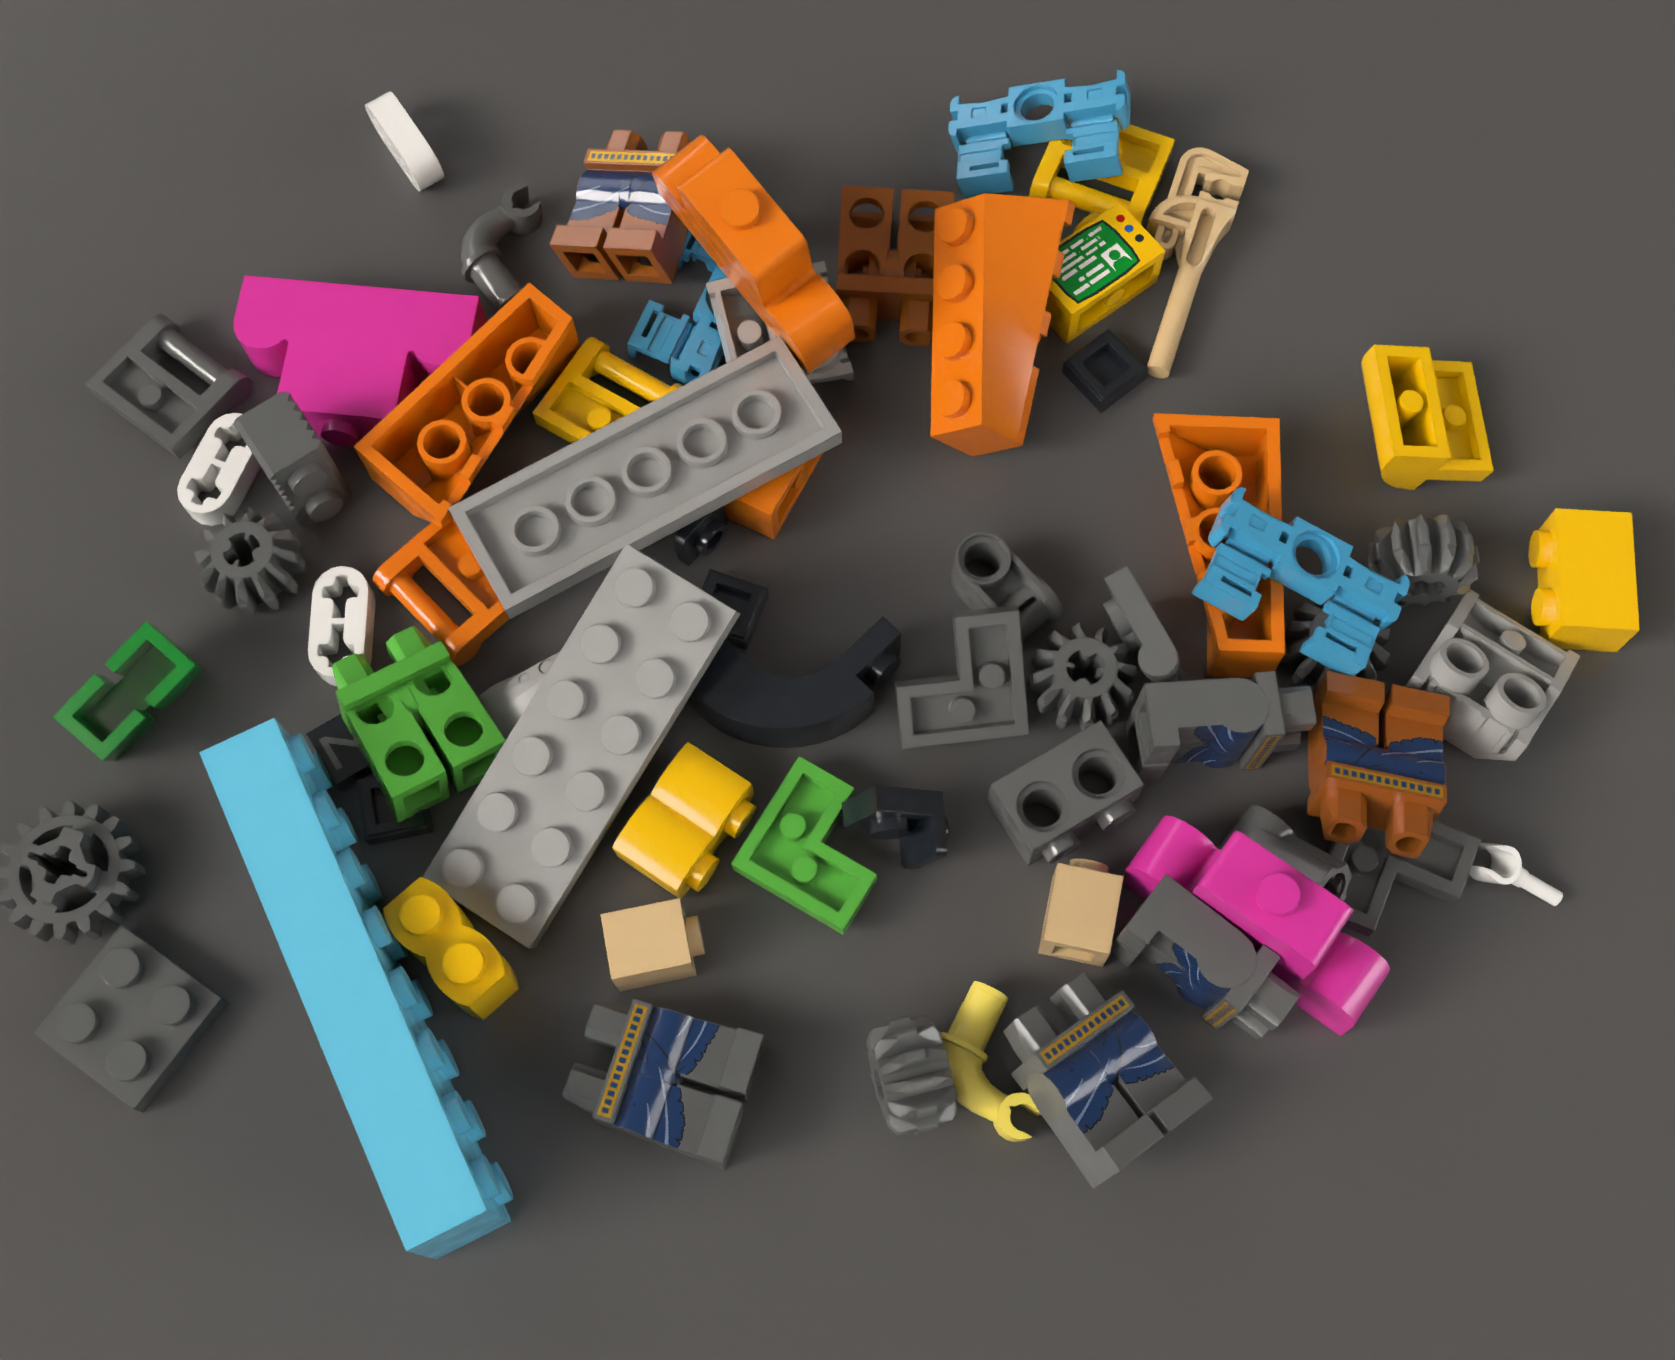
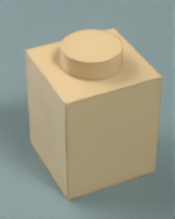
(1081, 912)
(651, 944)

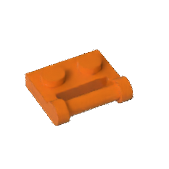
(455, 566)

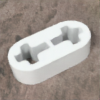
(404, 141)
(216, 466)
(328, 625)

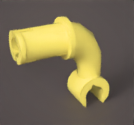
(966, 1056)

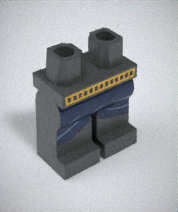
(1216, 723)
(1207, 960)
(645, 1078)
(1101, 1079)

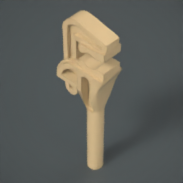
(1191, 229)

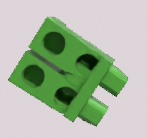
(401, 703)

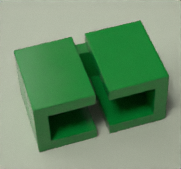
(114, 715)

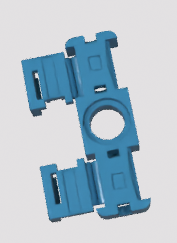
(1085, 108)
(677, 340)
(1260, 538)

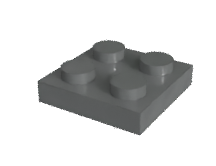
(131, 1018)

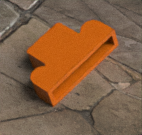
(755, 249)

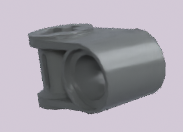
(1009, 586)

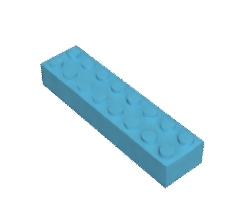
(357, 992)

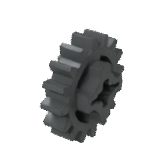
(63, 900)

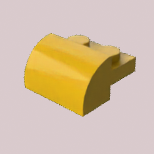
(1424, 417)

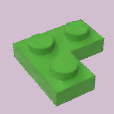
(789, 851)

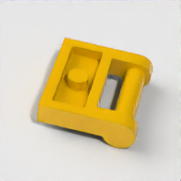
(1143, 164)
(580, 406)

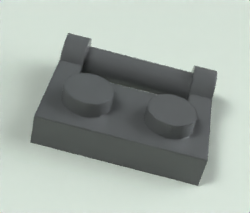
(156, 398)
(1141, 629)

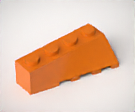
(989, 315)
(453, 420)
(1205, 465)

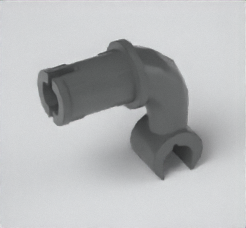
(479, 248)

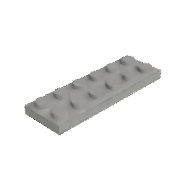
(645, 476)
(581, 746)

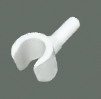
(1508, 869)

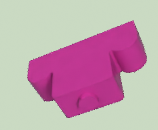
(348, 347)
(1272, 909)

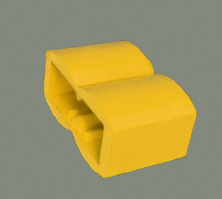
(685, 821)
(455, 953)

